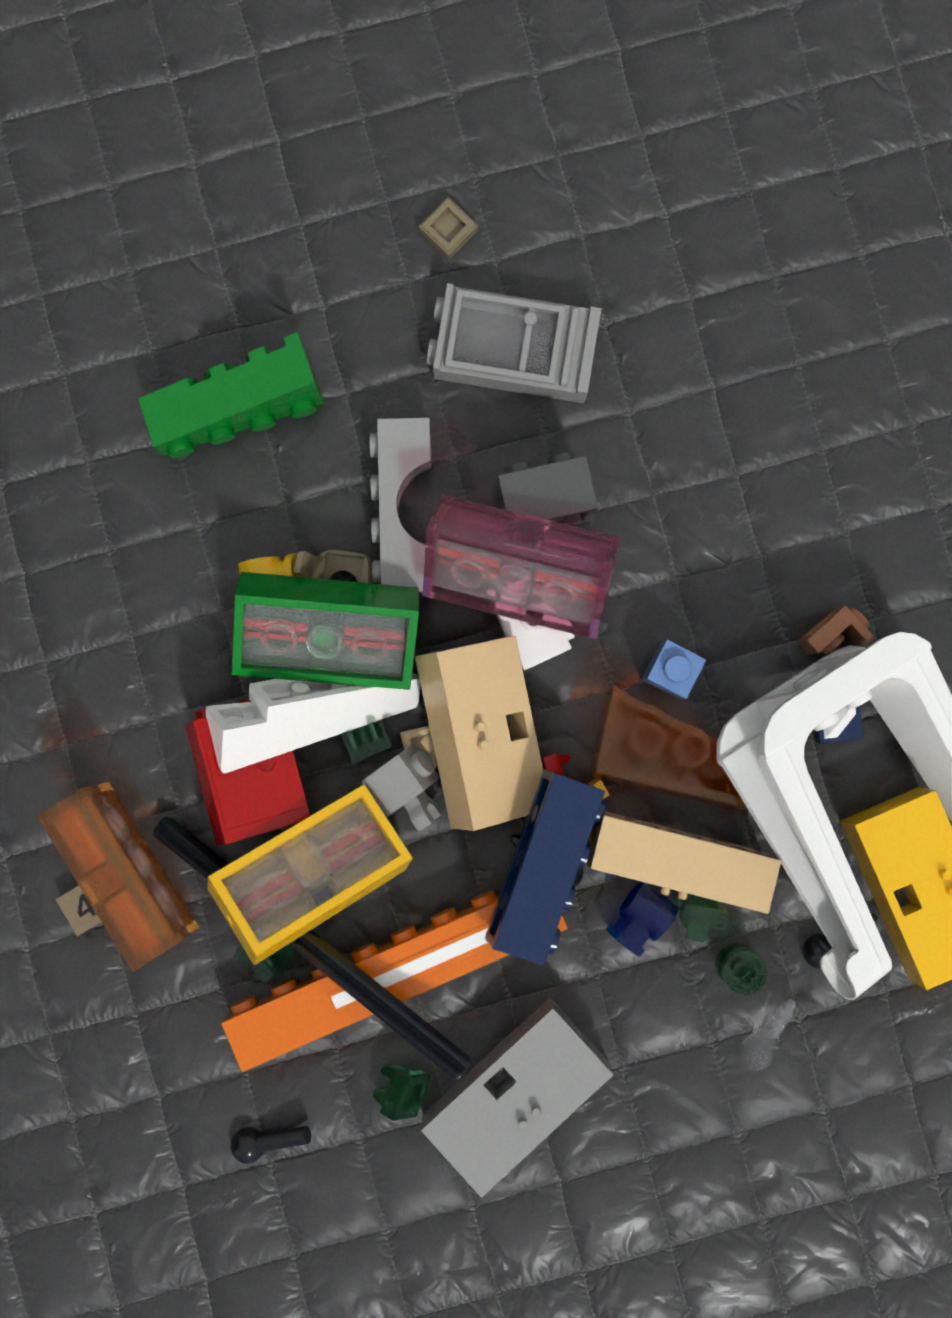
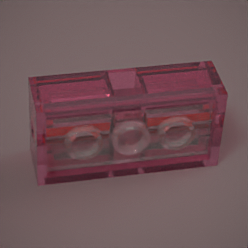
(519, 566)

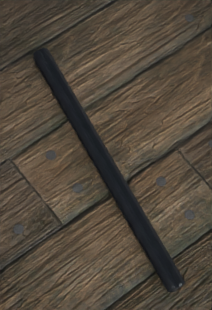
(333, 964)

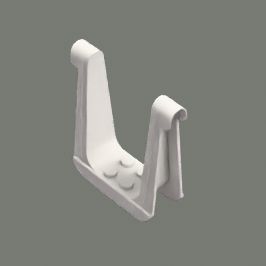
(766, 764)

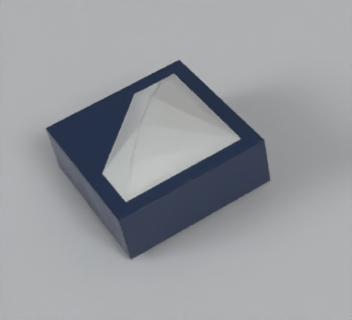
(846, 729)

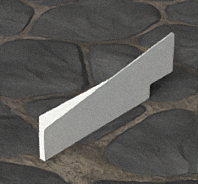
(296, 714)

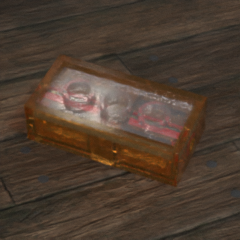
(118, 873)

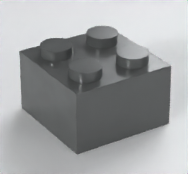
(550, 491)

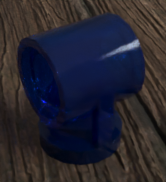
(643, 917)

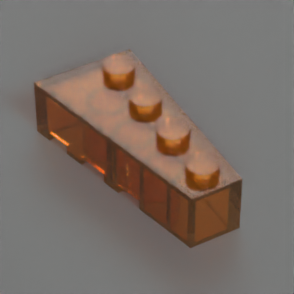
(659, 754)

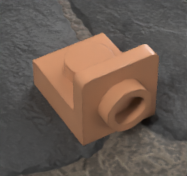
(827, 632)

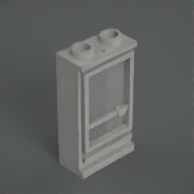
(514, 343)

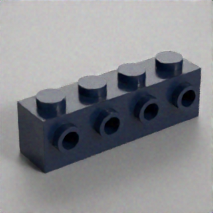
(544, 867)

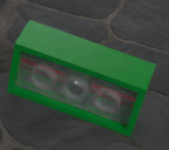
(324, 630)

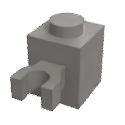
(404, 784)

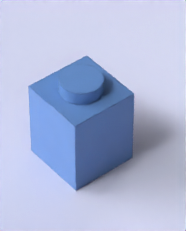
(673, 669)

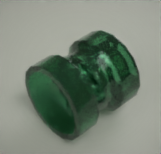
(735, 962)

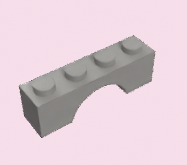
(402, 455)

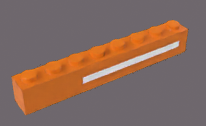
(404, 967)

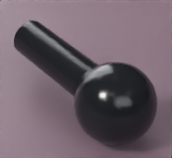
(250, 1144)

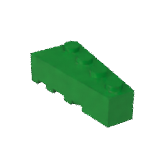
(233, 399)

